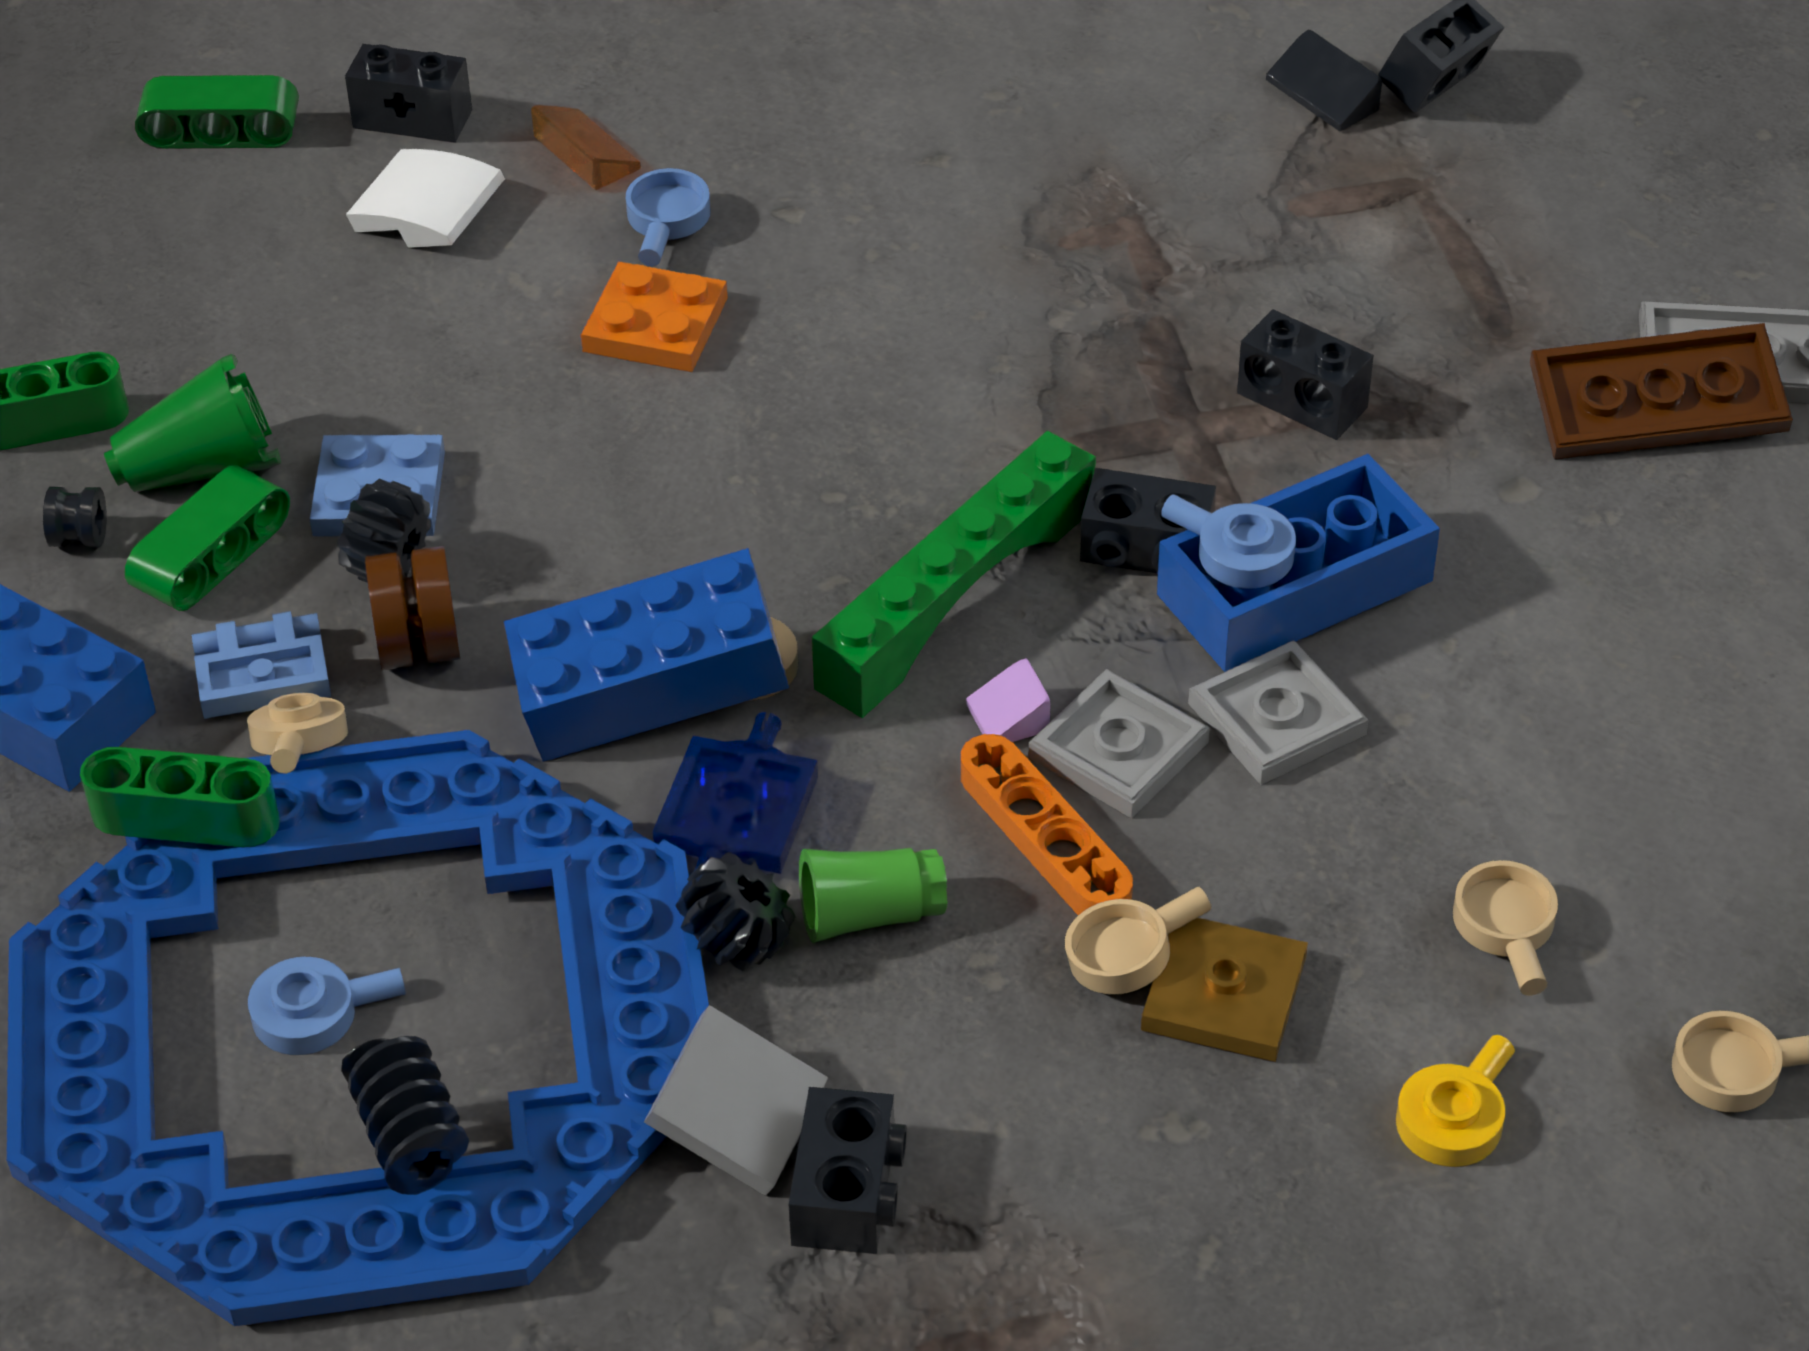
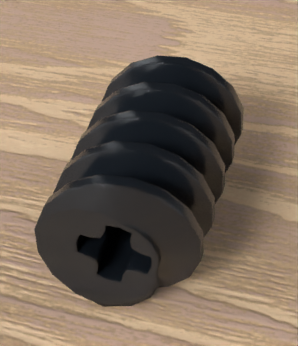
(405, 1111)

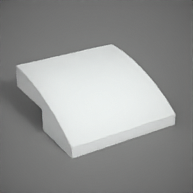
(426, 196)

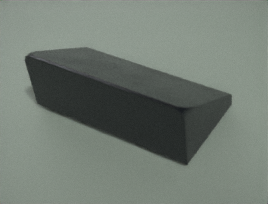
(1326, 81)

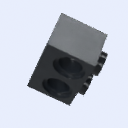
(1439, 52)
(1304, 374)
(1125, 518)
(838, 1169)

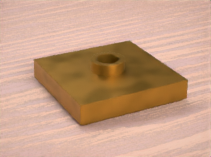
(1226, 988)

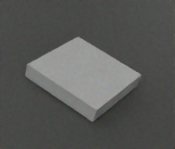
(1277, 712)
(1118, 743)
(735, 1100)

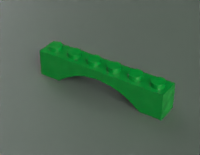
(881, 632)

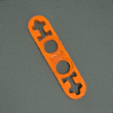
(1037, 831)

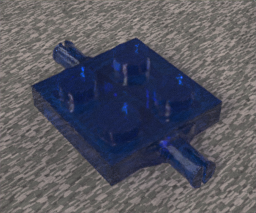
(738, 798)

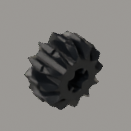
(383, 522)
(735, 911)

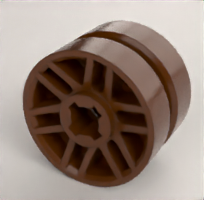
(412, 608)

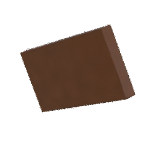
(1660, 391)

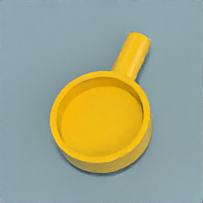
(1453, 1110)

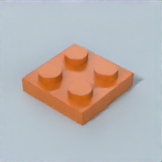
(654, 316)

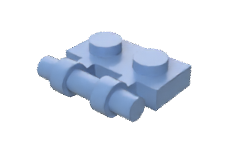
(259, 662)

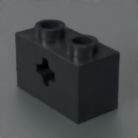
(408, 92)

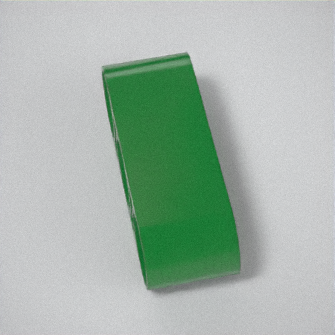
(217, 111)
(60, 399)
(207, 537)
(180, 796)

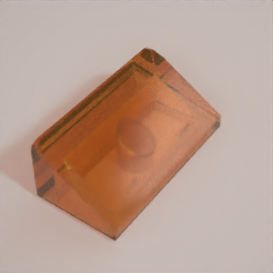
(582, 145)

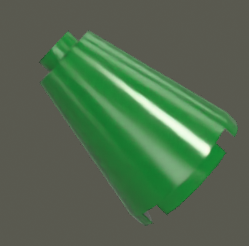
(194, 433)

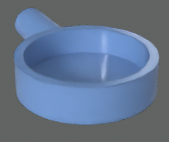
(666, 207)
(1238, 543)
(312, 1003)

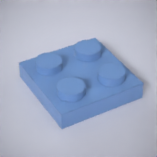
(359, 460)

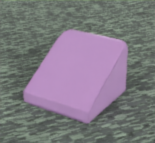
(1011, 703)

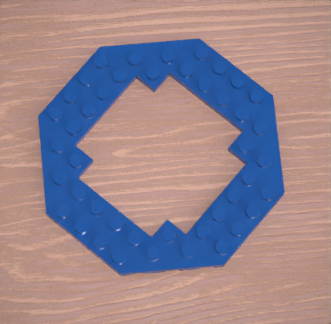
(346, 1239)

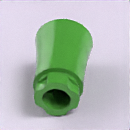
(869, 889)

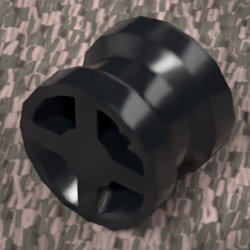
(74, 517)

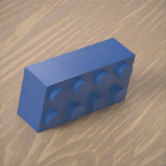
(1353, 551)
(645, 655)
(63, 691)

